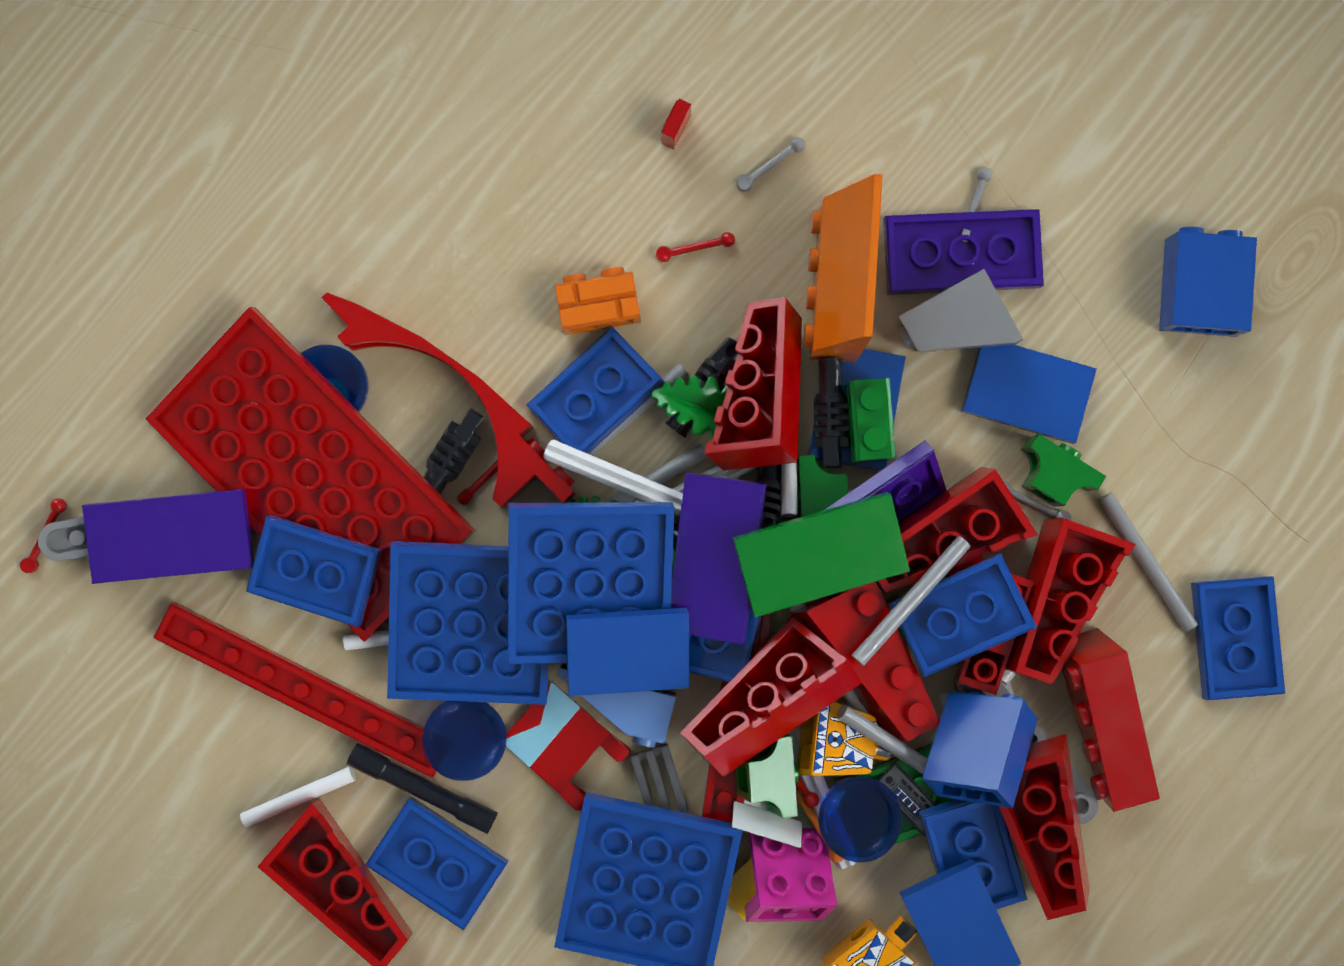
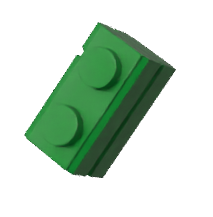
(870, 420)

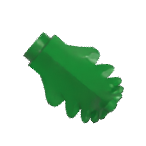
(692, 402)

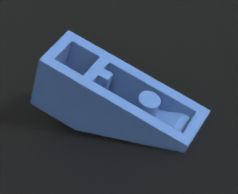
(637, 714)

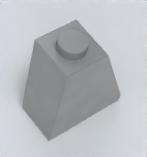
(960, 318)

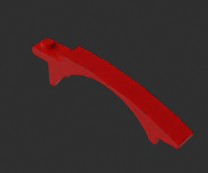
(518, 460)

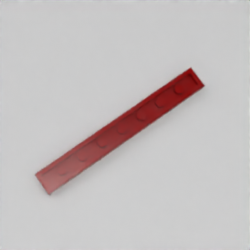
(294, 686)

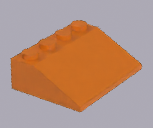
(844, 271)

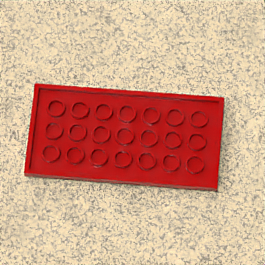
(278, 428)

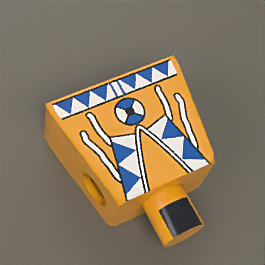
(835, 748)
(873, 946)

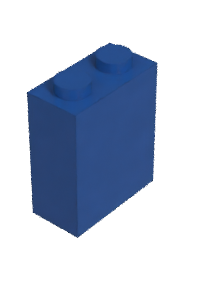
(1208, 282)
(980, 748)

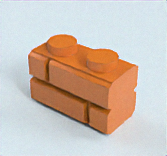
(597, 301)

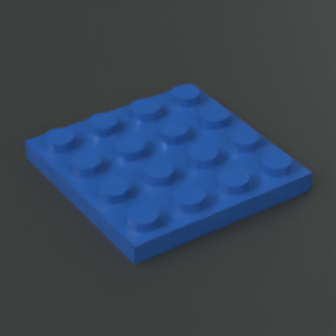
(582, 563)
(454, 627)
(647, 884)

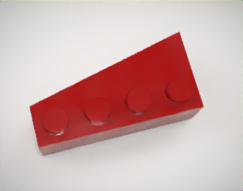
(763, 391)
(974, 509)
(1069, 577)
(889, 680)
(770, 697)
(1110, 721)
(1048, 829)
(332, 882)

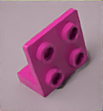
(791, 880)

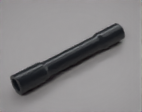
(383, 769)

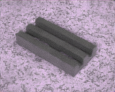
(642, 782)

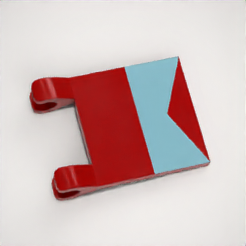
(559, 741)

